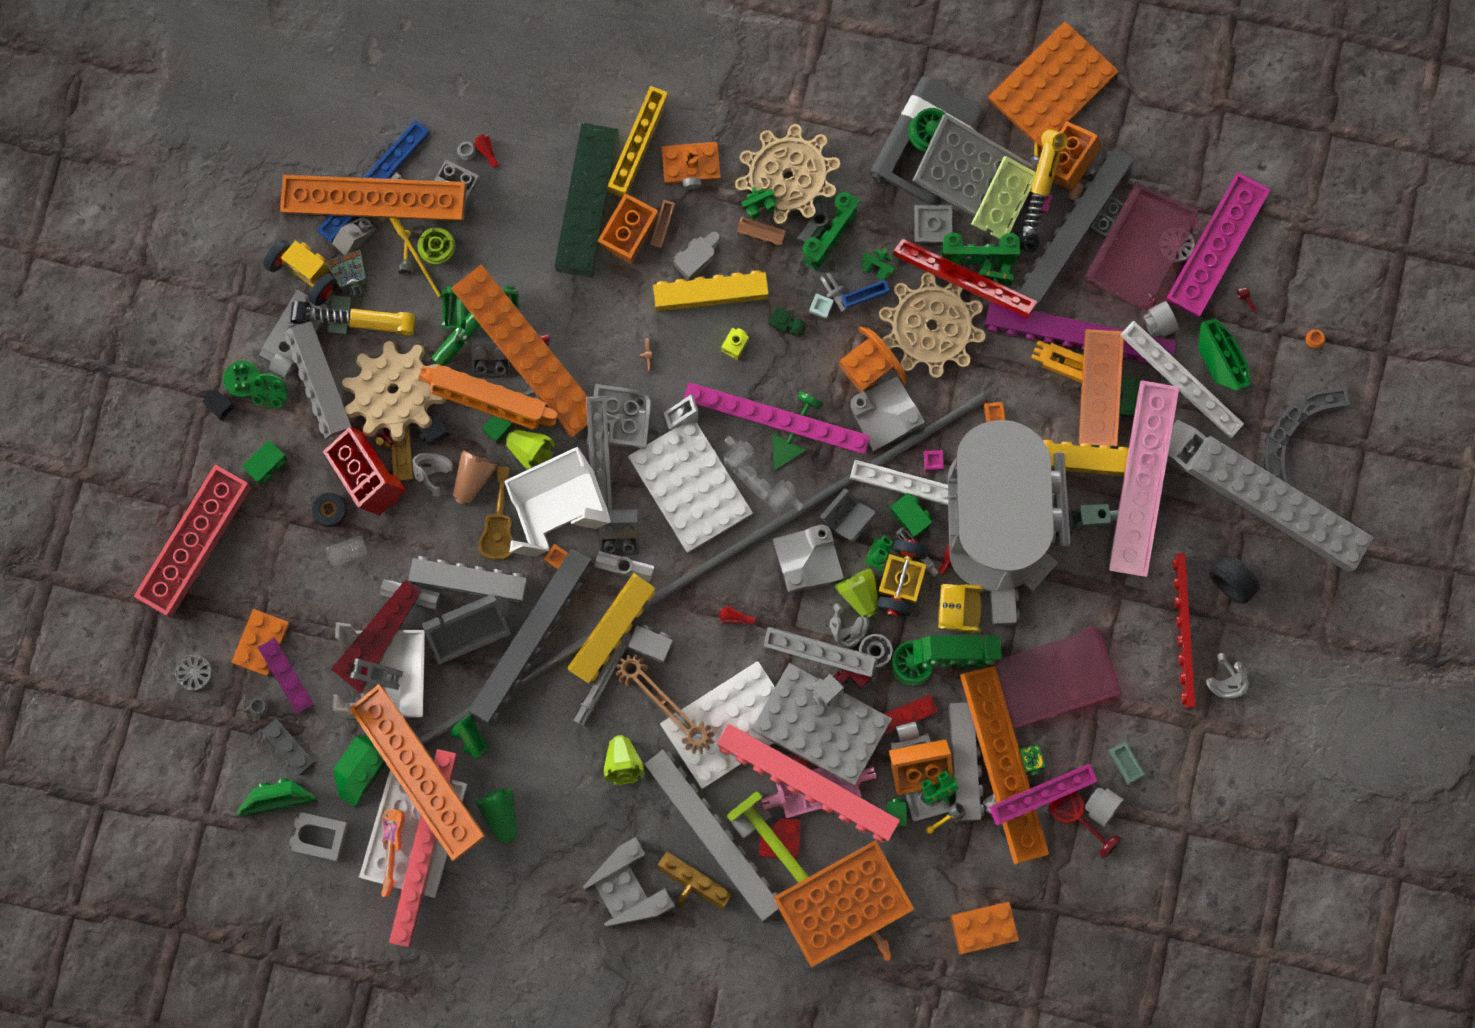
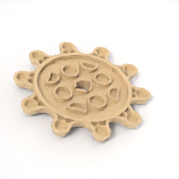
(793, 155)
(937, 305)
(387, 409)

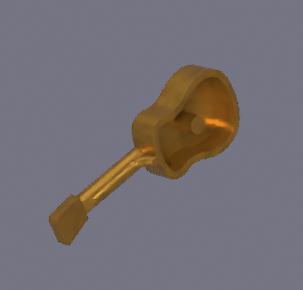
(497, 535)

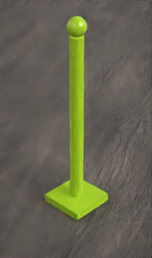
(767, 834)

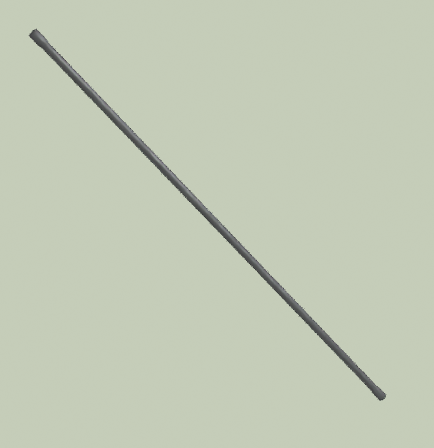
(970, 405)

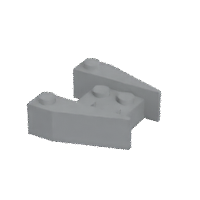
(622, 890)

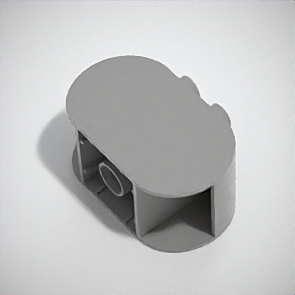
(1001, 505)

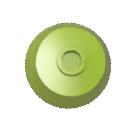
(436, 245)

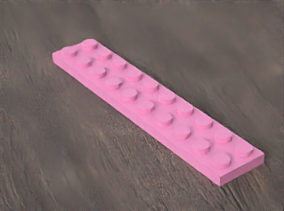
(1143, 478)

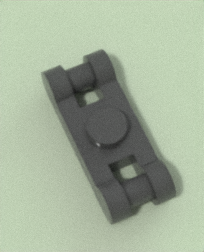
(376, 674)

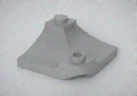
(886, 413)
(625, 419)
(808, 559)

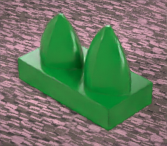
(469, 732)

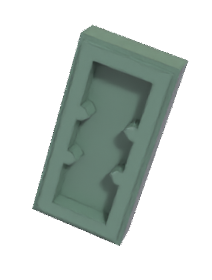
(343, 304)
(1126, 763)

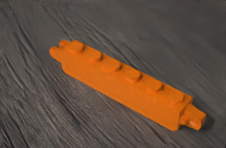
(488, 397)

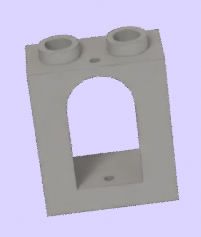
(307, 819)

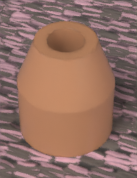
(1077, 191)

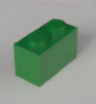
(265, 463)
(911, 515)

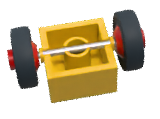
(305, 265)
(902, 578)

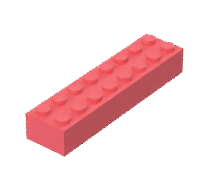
(192, 541)

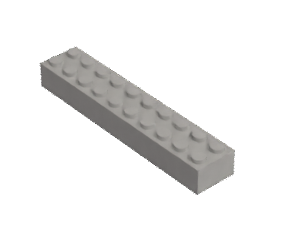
(1279, 504)

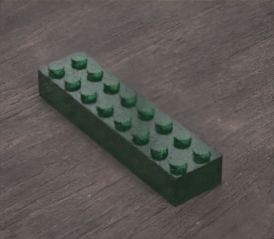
(587, 200)

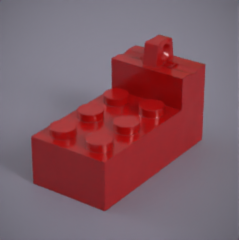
(363, 472)

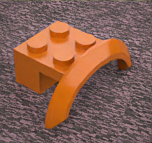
(870, 362)

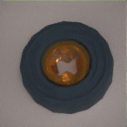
(320, 513)

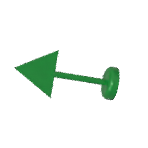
(785, 450)

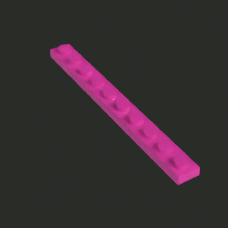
(778, 418)

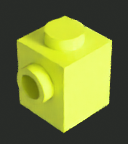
(735, 343)

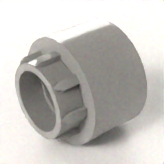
(1160, 320)
(880, 642)
(1103, 805)

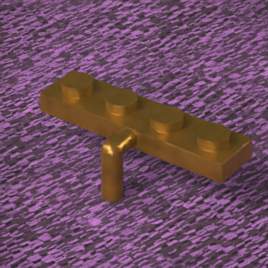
(400, 456)
(693, 882)

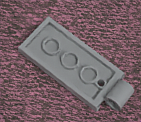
(916, 802)

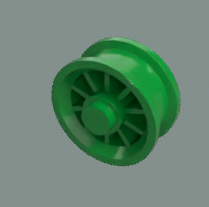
(923, 127)
(903, 666)

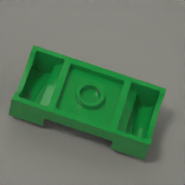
(815, 251)
(971, 254)
(455, 311)

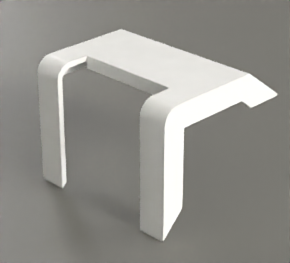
(553, 496)
(403, 654)

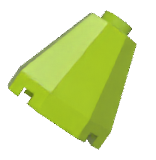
(530, 447)
(860, 592)
(622, 762)

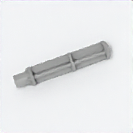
(930, 567)

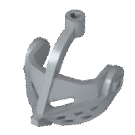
(438, 464)
(856, 632)
(1221, 688)

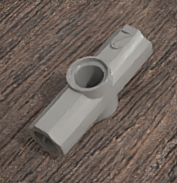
(612, 562)
(426, 599)

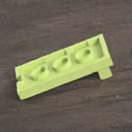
(1004, 197)

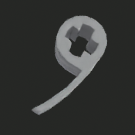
(744, 826)

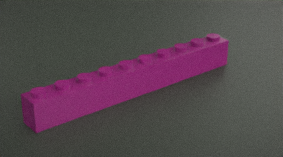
(1057, 330)

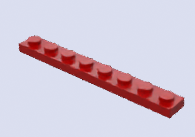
(965, 278)
(1184, 638)
(905, 714)

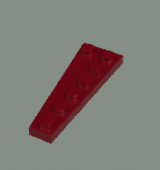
(377, 635)

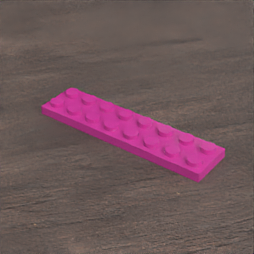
(1217, 244)

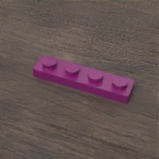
(285, 675)

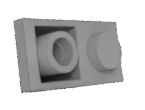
(353, 235)

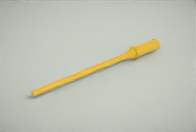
(400, 230)

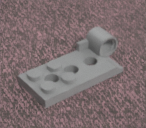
(282, 362)

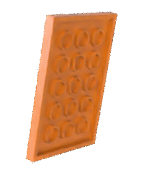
(1053, 83)
(843, 903)

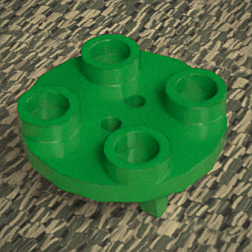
(241, 370)
(259, 391)

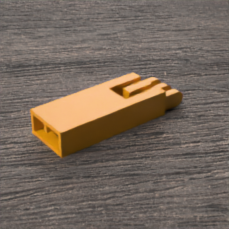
(1072, 366)

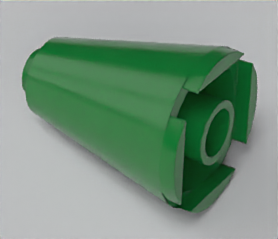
(499, 813)

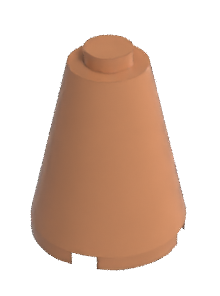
(471, 476)

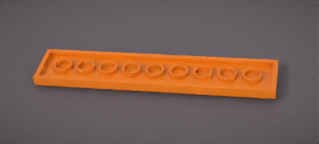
(373, 197)
(523, 348)
(1003, 760)
(417, 773)

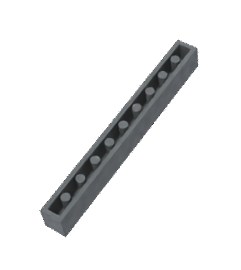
(1075, 225)
(531, 637)

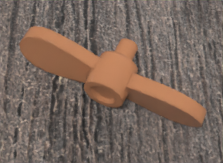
(647, 355)

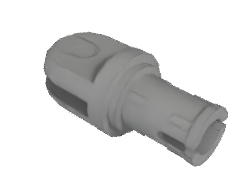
(836, 294)

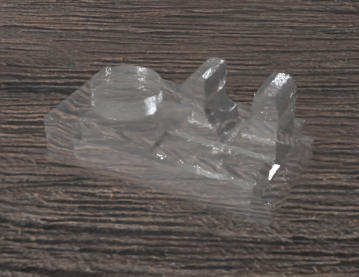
(346, 551)

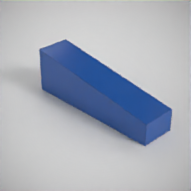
(865, 294)

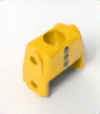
(960, 608)

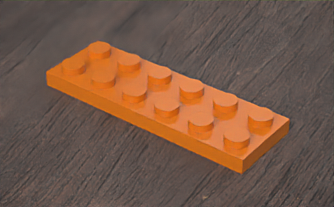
(1101, 387)

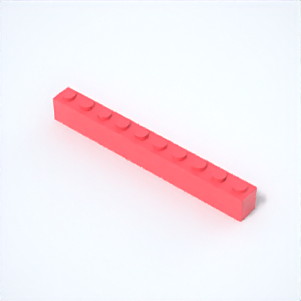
(807, 782)
(419, 867)

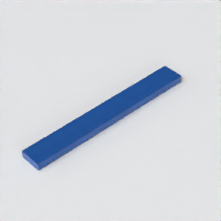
(383, 169)

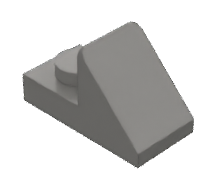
(682, 412)

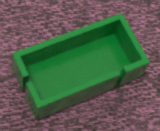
(957, 651)

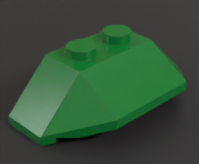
(1223, 356)
(357, 769)
(275, 797)

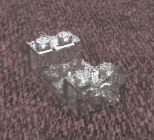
(739, 462)

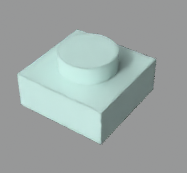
(821, 306)

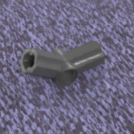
(812, 228)

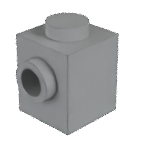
(827, 691)

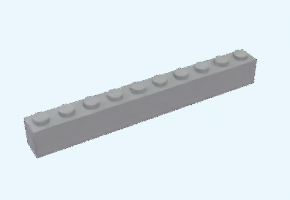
(712, 835)

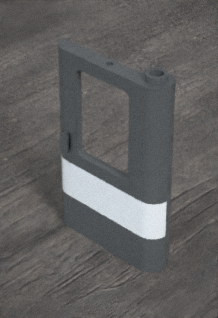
(926, 95)

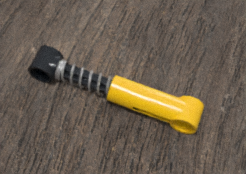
(1053, 144)
(400, 323)

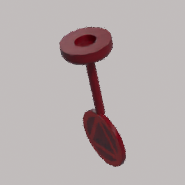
(1069, 809)

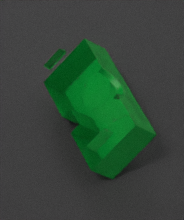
(1129, 393)

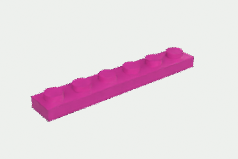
(1043, 794)

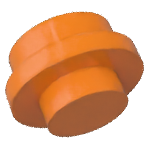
(1315, 339)

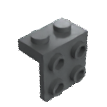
(848, 516)

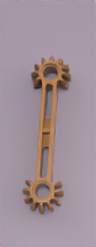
(664, 704)

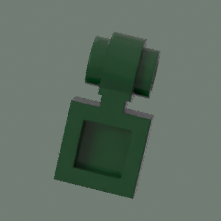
(783, 320)

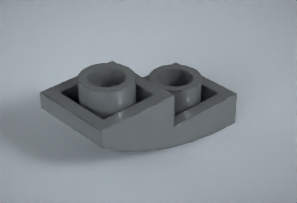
(1107, 216)

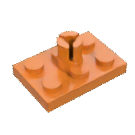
(690, 161)

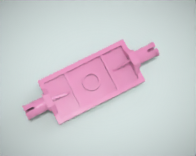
(796, 804)

